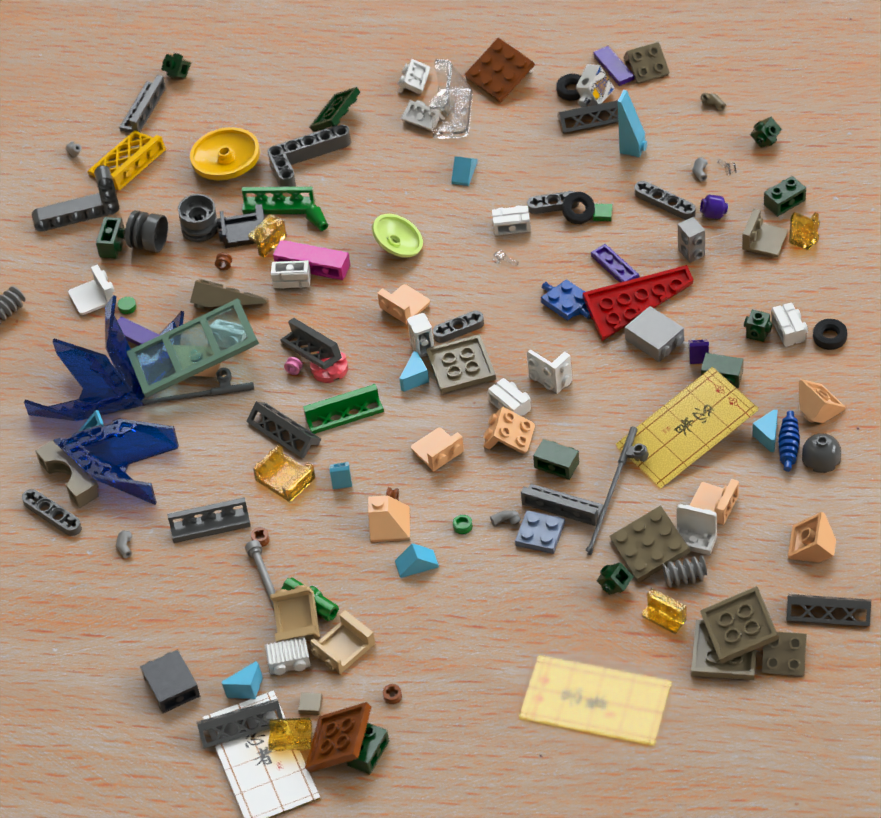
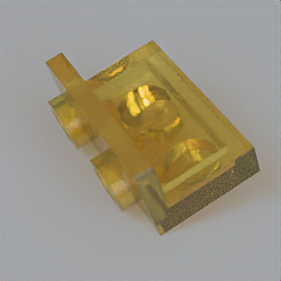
(804, 230)
(290, 734)

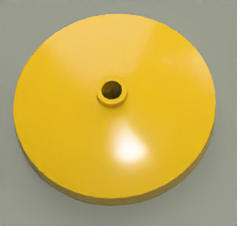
(225, 153)

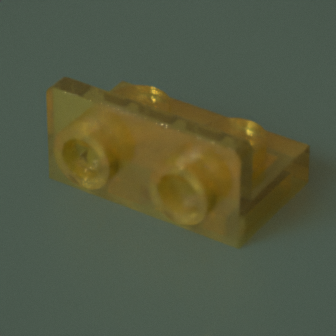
(268, 234)
(664, 611)

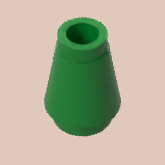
(316, 217)

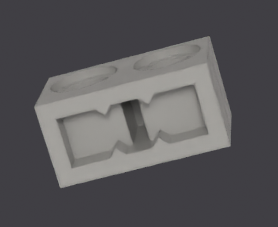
(691, 239)

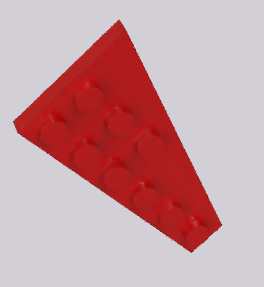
(622, 302)

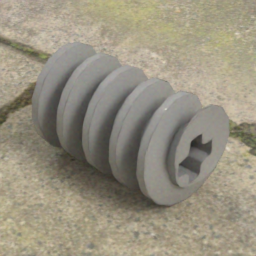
(9, 300)
(685, 571)

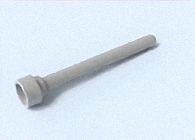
(254, 550)

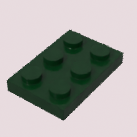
(335, 109)

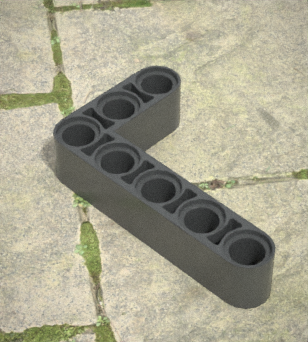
(304, 148)
(81, 208)

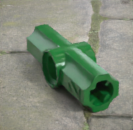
(324, 607)

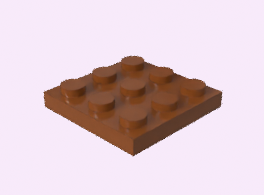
(499, 69)
(338, 737)

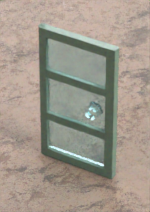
(192, 348)

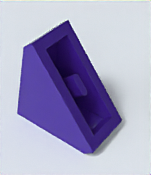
(697, 350)

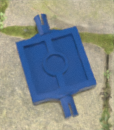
(565, 300)

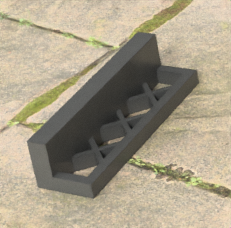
(144, 105)
(589, 110)
(315, 341)
(287, 423)
(561, 504)
(209, 522)
(825, 601)
(237, 715)

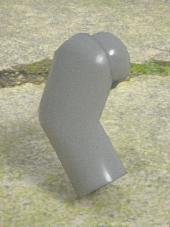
(73, 149)
(698, 169)
(505, 515)
(121, 543)

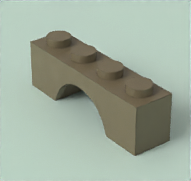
(80, 486)

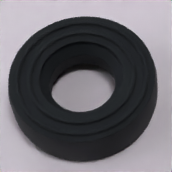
(568, 79)
(578, 197)
(830, 343)

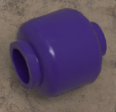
(713, 207)

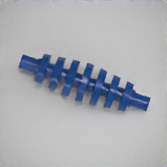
(789, 441)

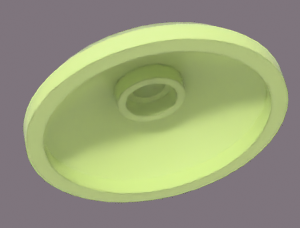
(397, 235)

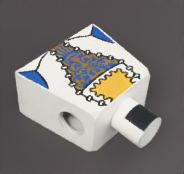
(593, 86)

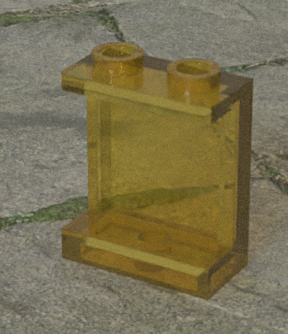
(283, 474)

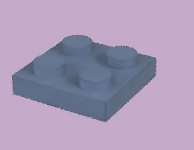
(540, 532)

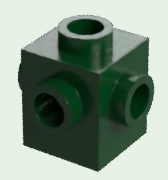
(175, 65)
(766, 132)
(758, 325)
(614, 578)

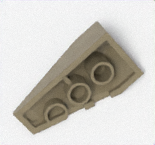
(213, 295)

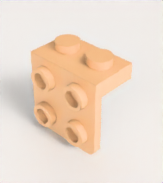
(402, 303)
(509, 429)
(438, 448)

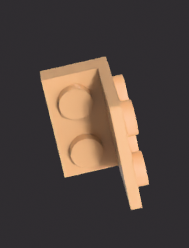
(717, 499)

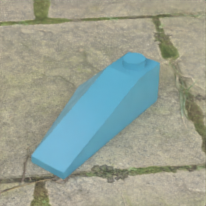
(631, 132)

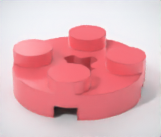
(336, 371)

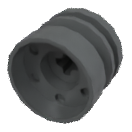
(198, 217)
(146, 231)

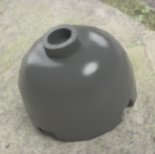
(821, 453)

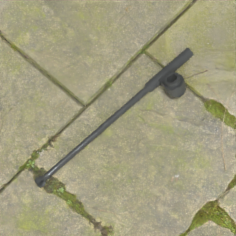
(225, 387)
(638, 452)

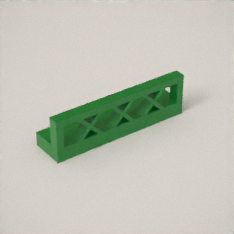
(278, 203)
(341, 406)

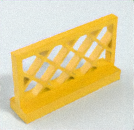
(133, 164)

